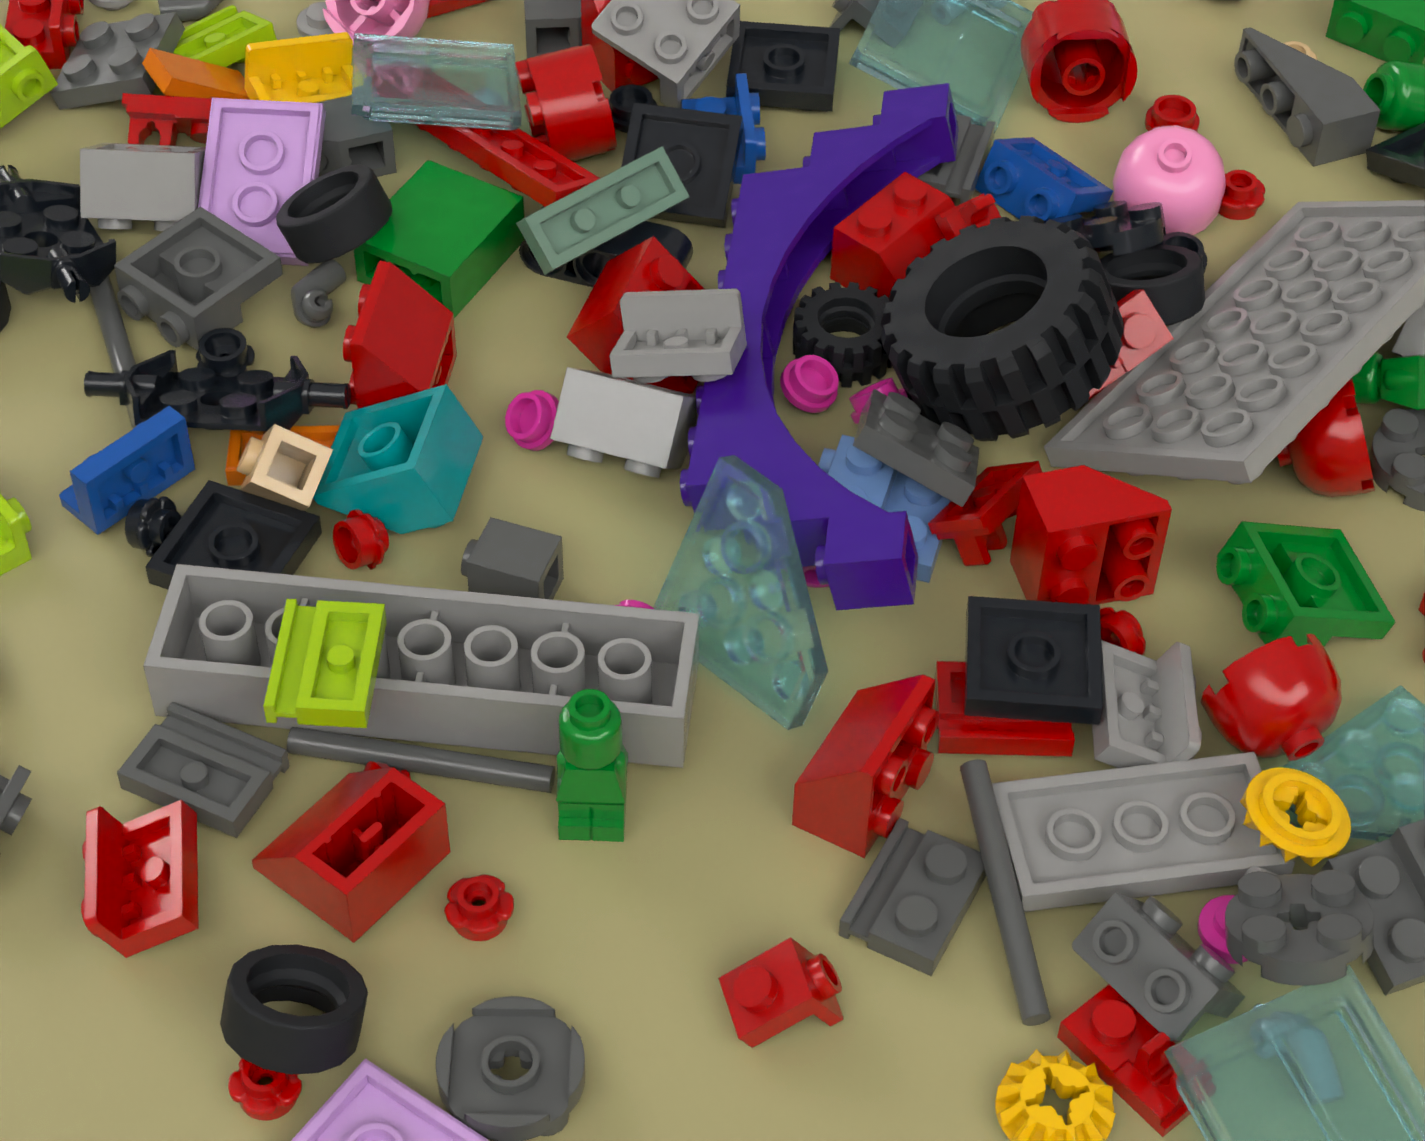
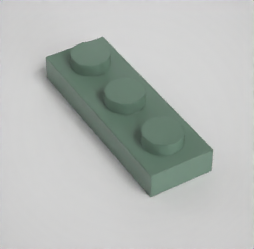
(602, 210)

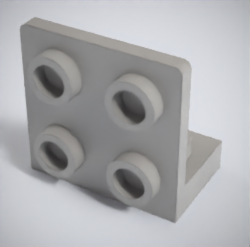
(671, 39)

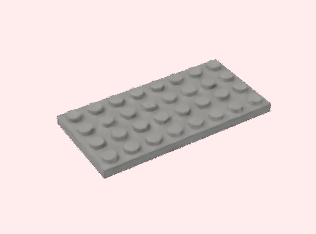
(1262, 350)

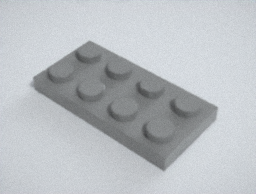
(1132, 831)

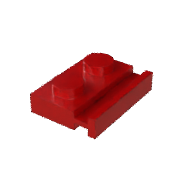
(989, 734)

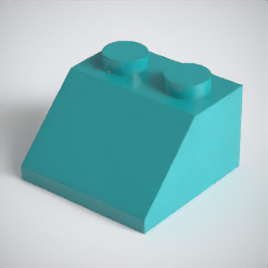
(402, 460)

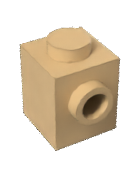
(283, 467)

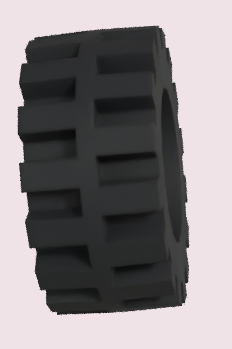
(846, 311)

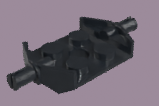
(47, 240)
(243, 402)

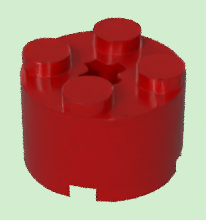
(1078, 58)
(567, 102)

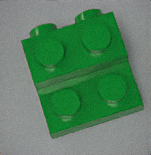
(1301, 584)

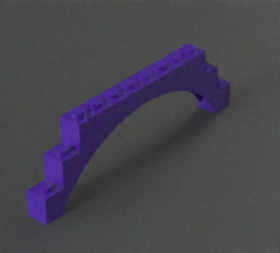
(776, 244)

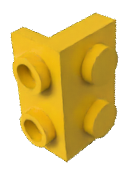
(300, 68)

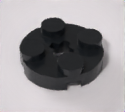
(1120, 228)

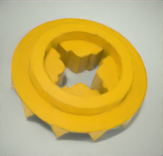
(1319, 811)
(1023, 1090)

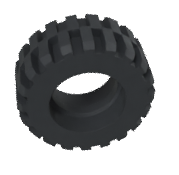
(1021, 374)

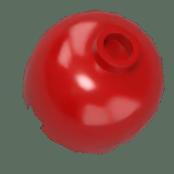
(1332, 450)
(1277, 699)

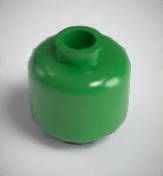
(1399, 94)

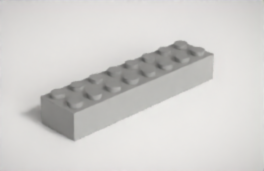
(449, 662)

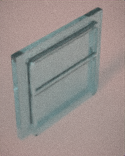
(951, 42)
(435, 82)
(1301, 1071)

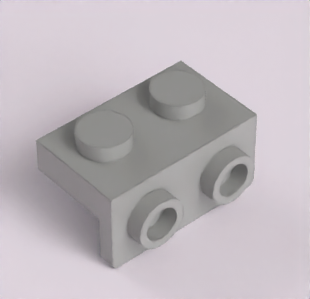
(679, 335)
(1147, 708)

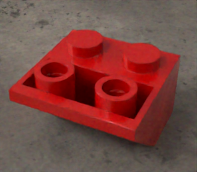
(600, 322)
(400, 339)
(1087, 537)
(868, 764)
(359, 849)

